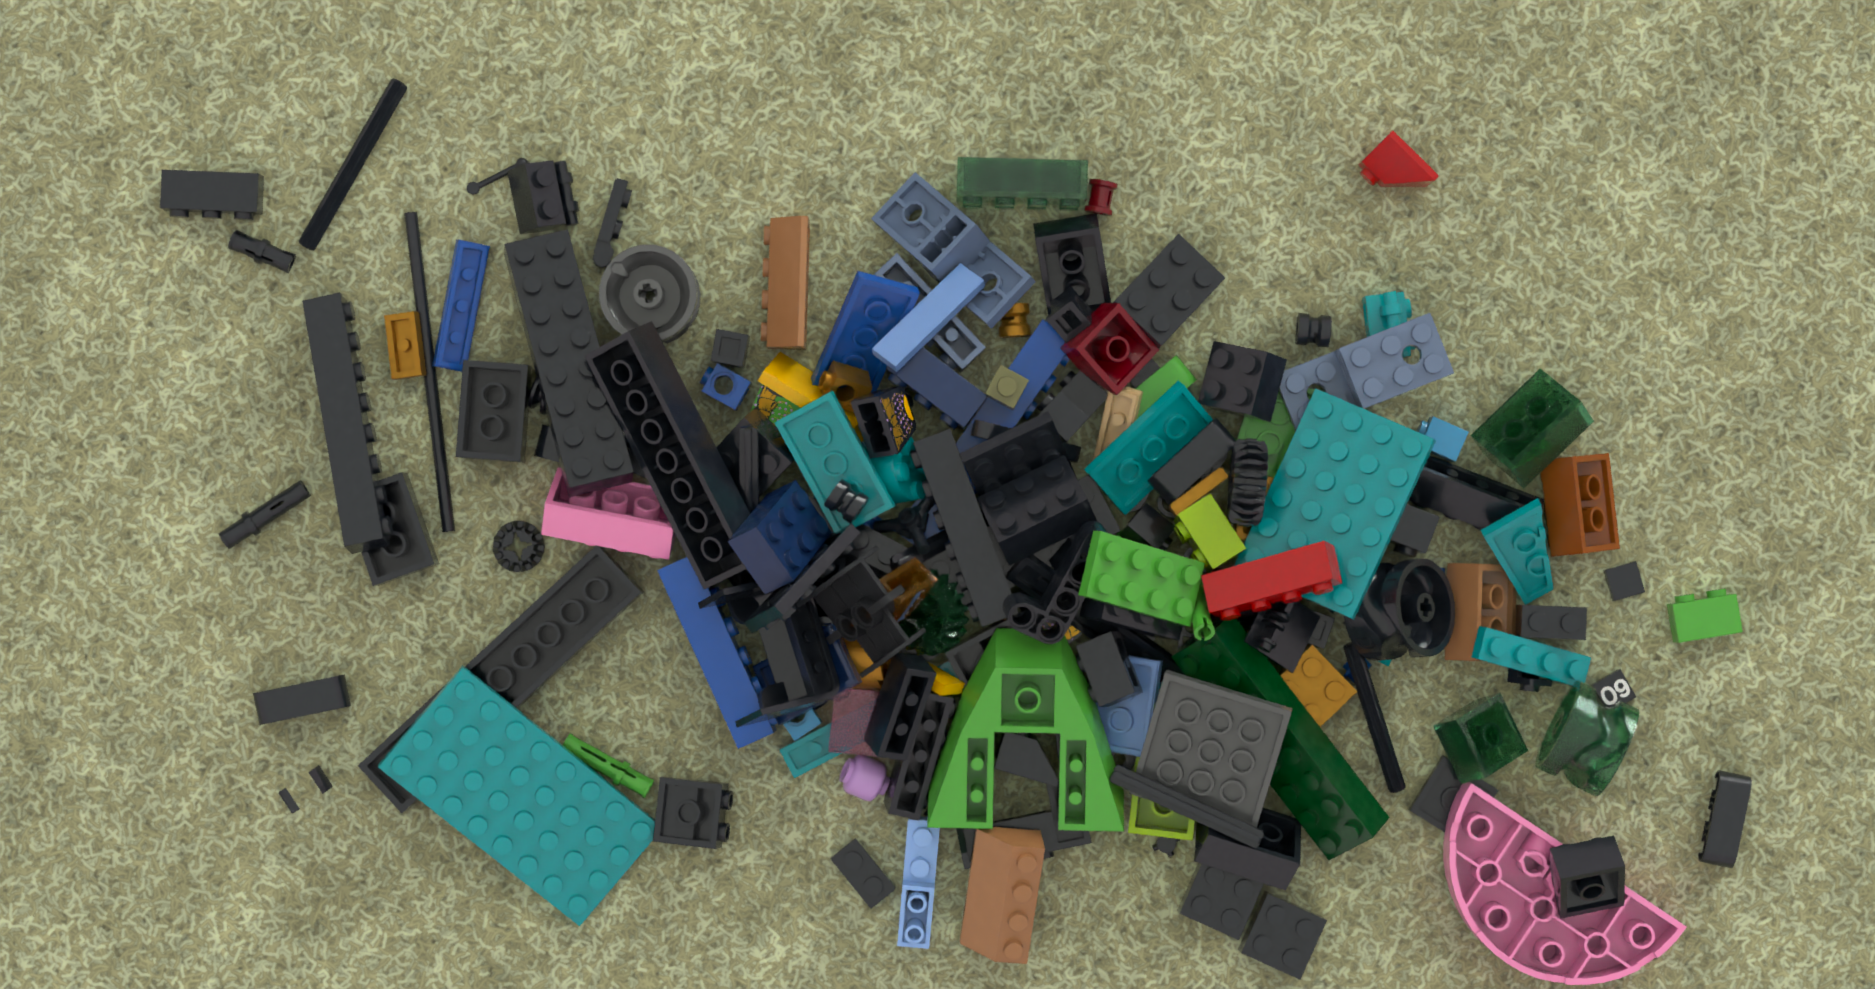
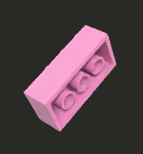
(613, 518)

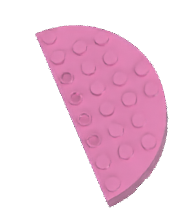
(1508, 900)

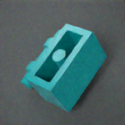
(1385, 312)

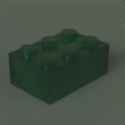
(1532, 428)

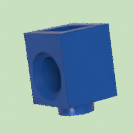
(737, 394)

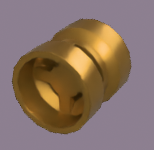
(1015, 322)

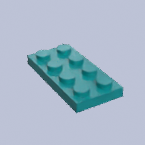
(1146, 446)
(831, 451)

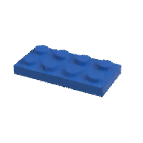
(866, 316)

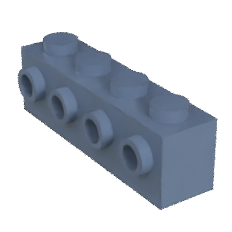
(954, 340)

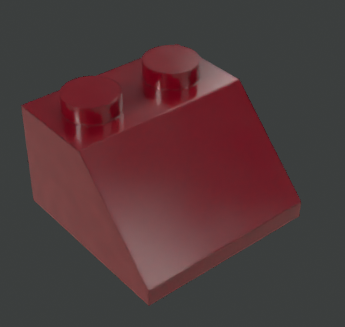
(1111, 348)

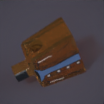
(918, 583)

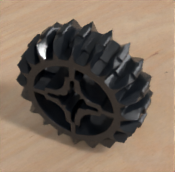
(1247, 482)

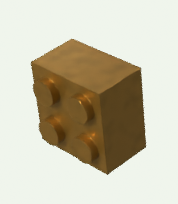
(1318, 685)

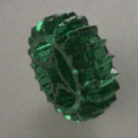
(938, 609)

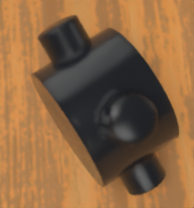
(1165, 845)

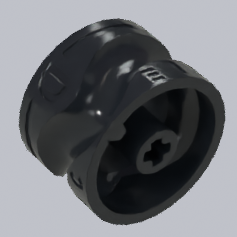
(1404, 610)

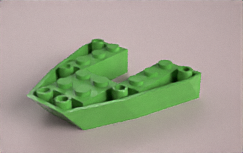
(1026, 690)

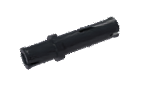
(263, 515)

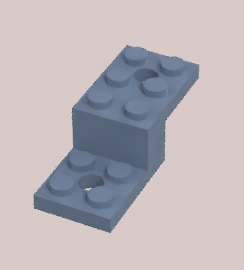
(948, 237)
(1370, 368)

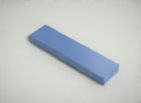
(928, 317)

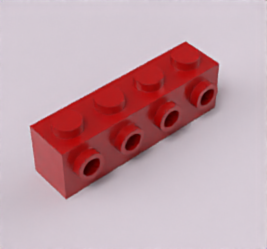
(1271, 580)

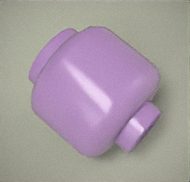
(864, 777)

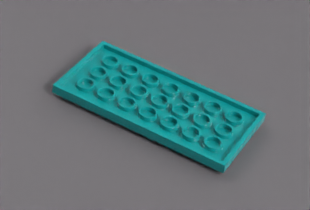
(520, 795)

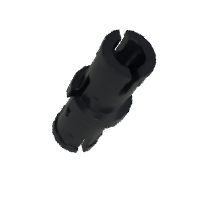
(261, 251)

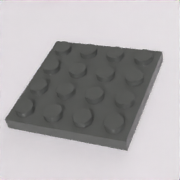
(1214, 744)

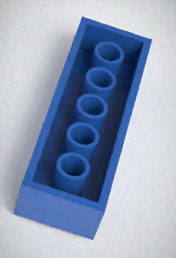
(717, 651)

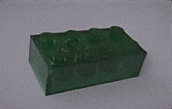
(1021, 182)

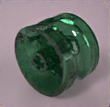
(1587, 739)

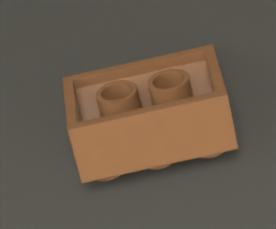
(1482, 599)

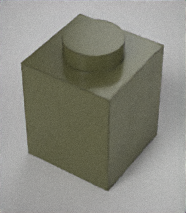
(1006, 387)

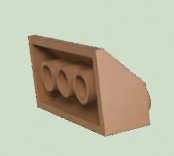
(787, 283)
(1002, 893)

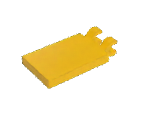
(795, 384)

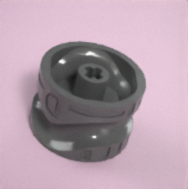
(644, 270)

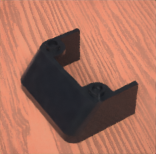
(794, 650)

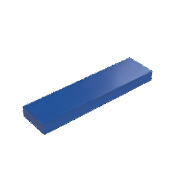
(460, 305)

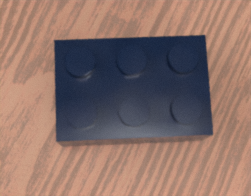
(939, 387)
(780, 537)

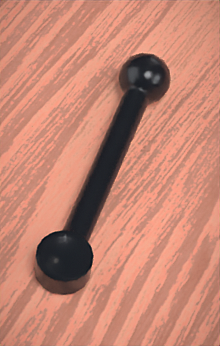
(474, 188)

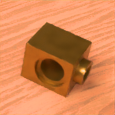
(843, 374)

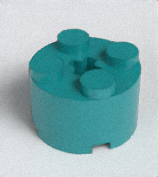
(901, 475)

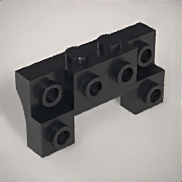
(1044, 820)

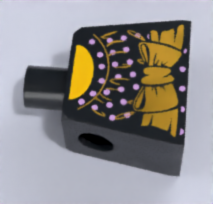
(885, 420)

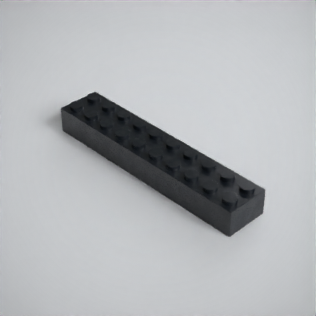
(533, 646)

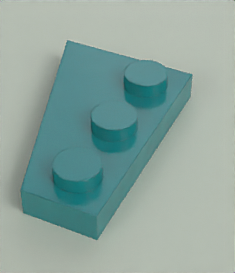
(1522, 550)

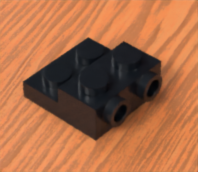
(692, 812)

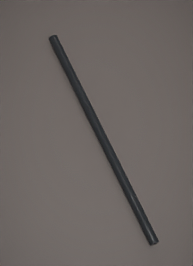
(430, 380)

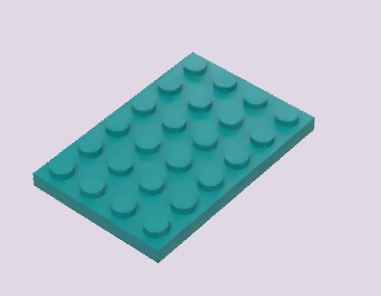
(1342, 486)

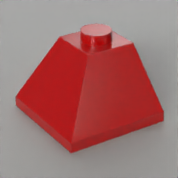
(1396, 165)

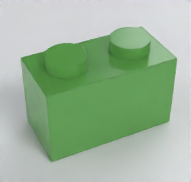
(1704, 617)

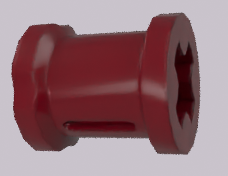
(1100, 197)

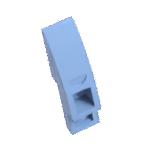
(918, 884)

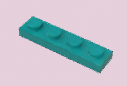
(1530, 656)

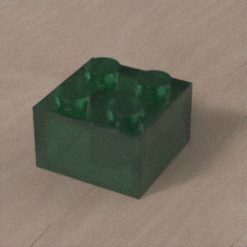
(1480, 738)

